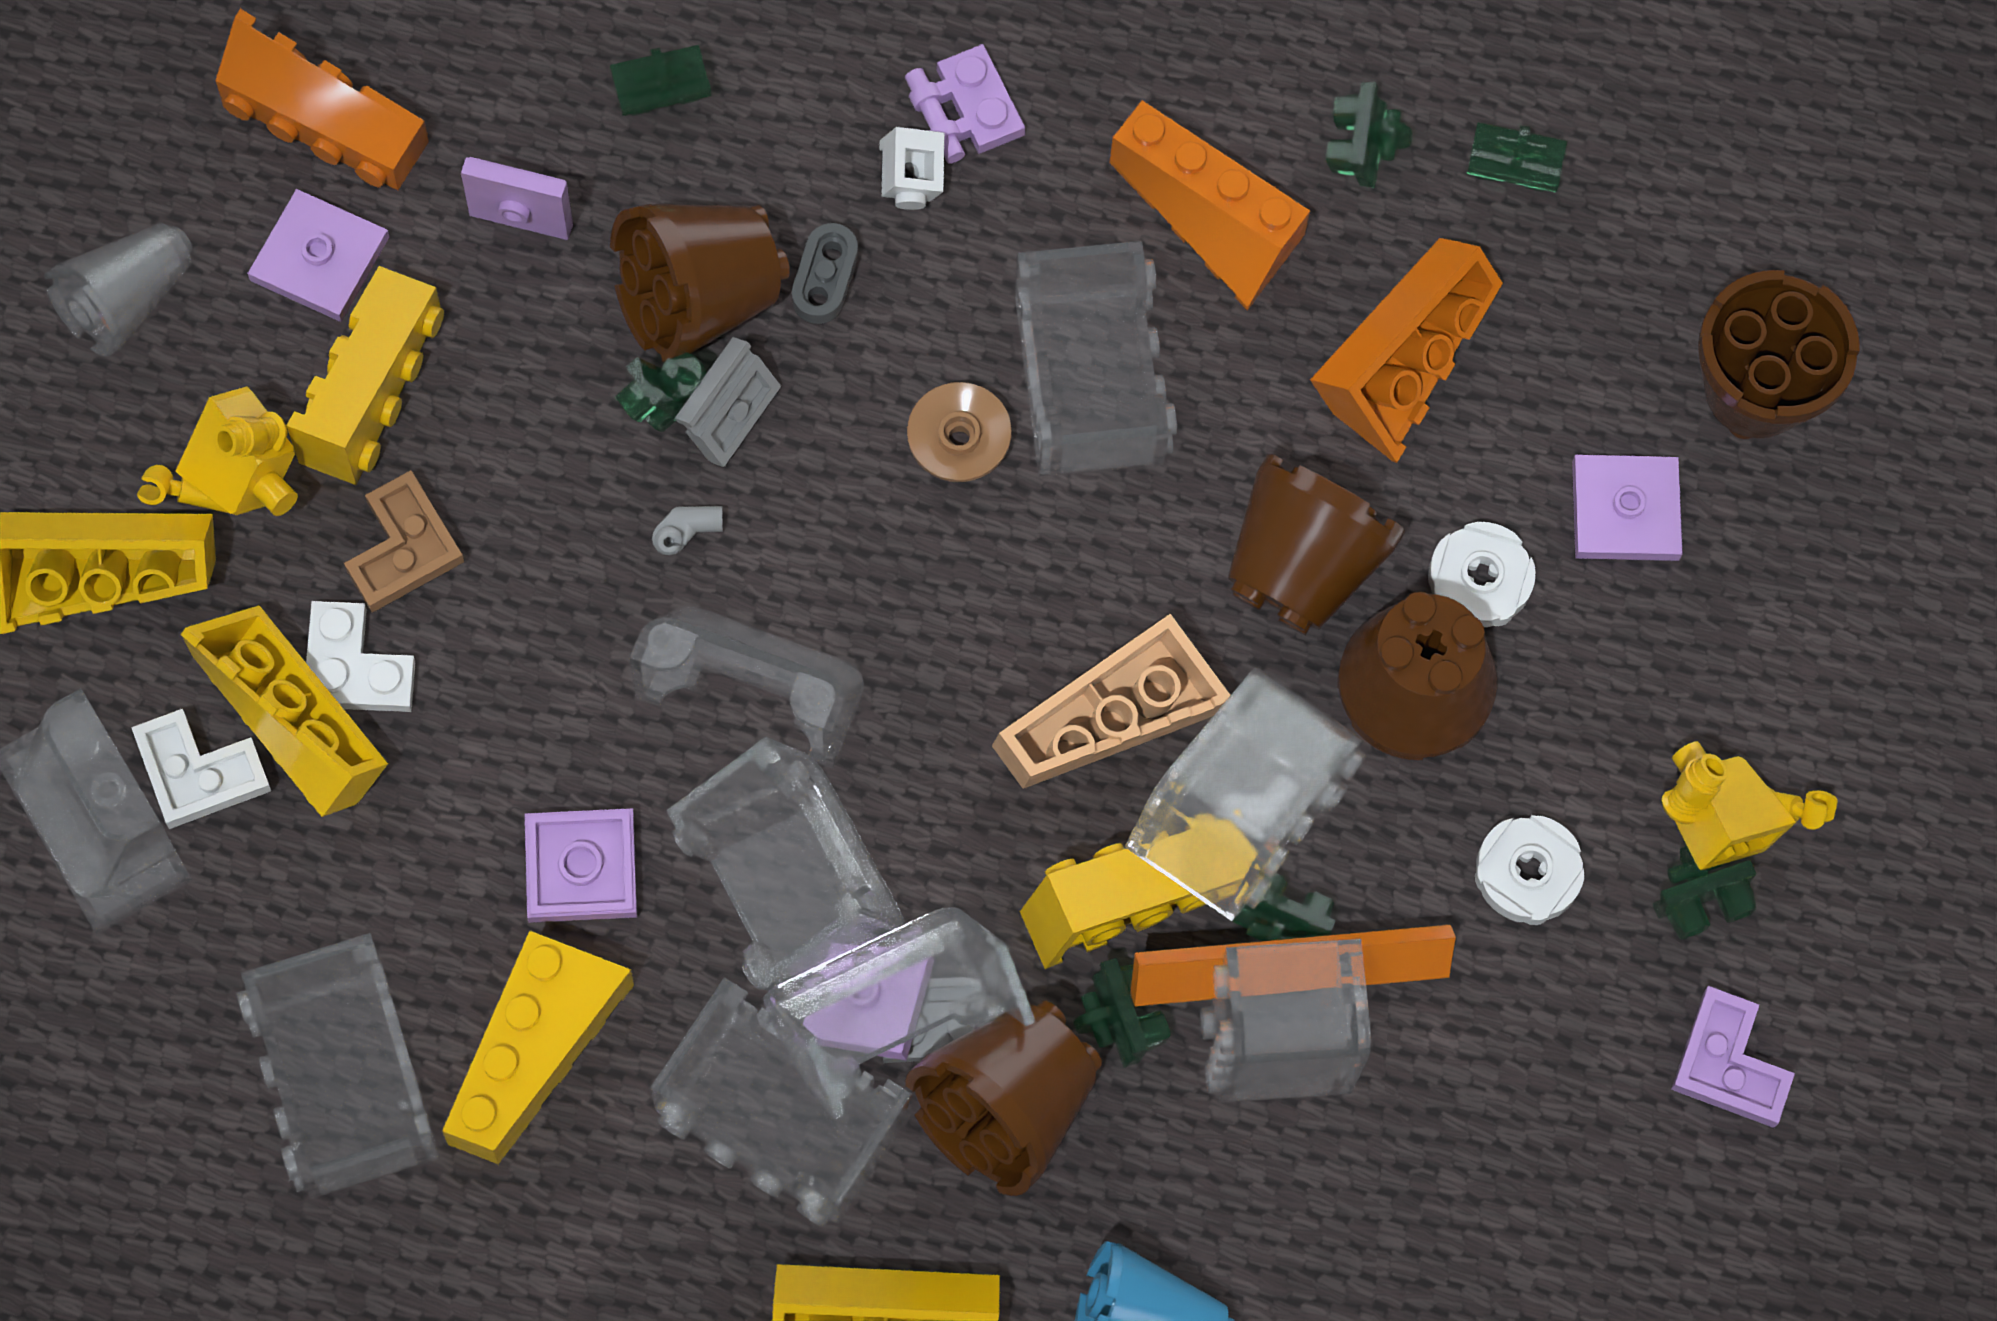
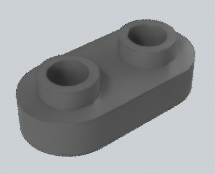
(824, 276)

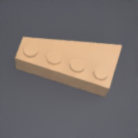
(1116, 705)

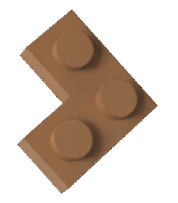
(416, 547)

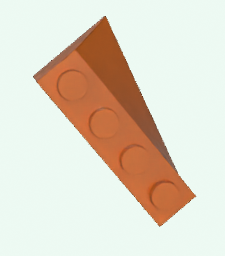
(317, 106)
(1209, 200)
(1407, 344)

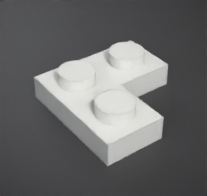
(352, 677)
(194, 784)

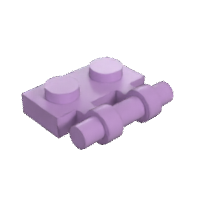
(978, 96)

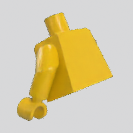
(230, 461)
(1730, 811)

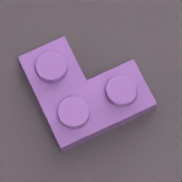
(1717, 1069)

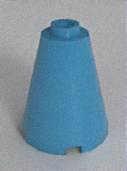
(1138, 1290)

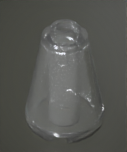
(118, 284)

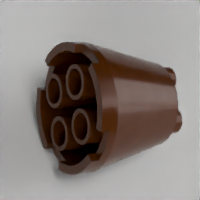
(694, 272)
(1775, 353)
(1306, 545)
(1415, 703)
(1005, 1095)

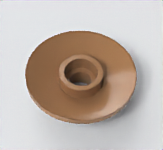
(959, 409)

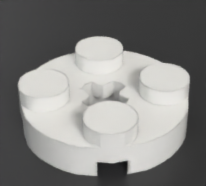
(1507, 561)
(1533, 899)

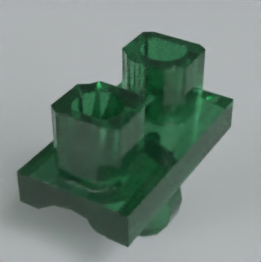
(660, 80)
(1375, 135)
(1516, 157)
(660, 392)
(1684, 902)
(1283, 918)
(1130, 1033)

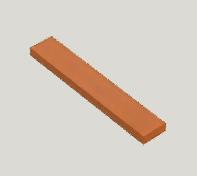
(1387, 958)

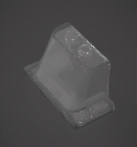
(91, 814)

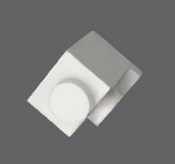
(922, 155)

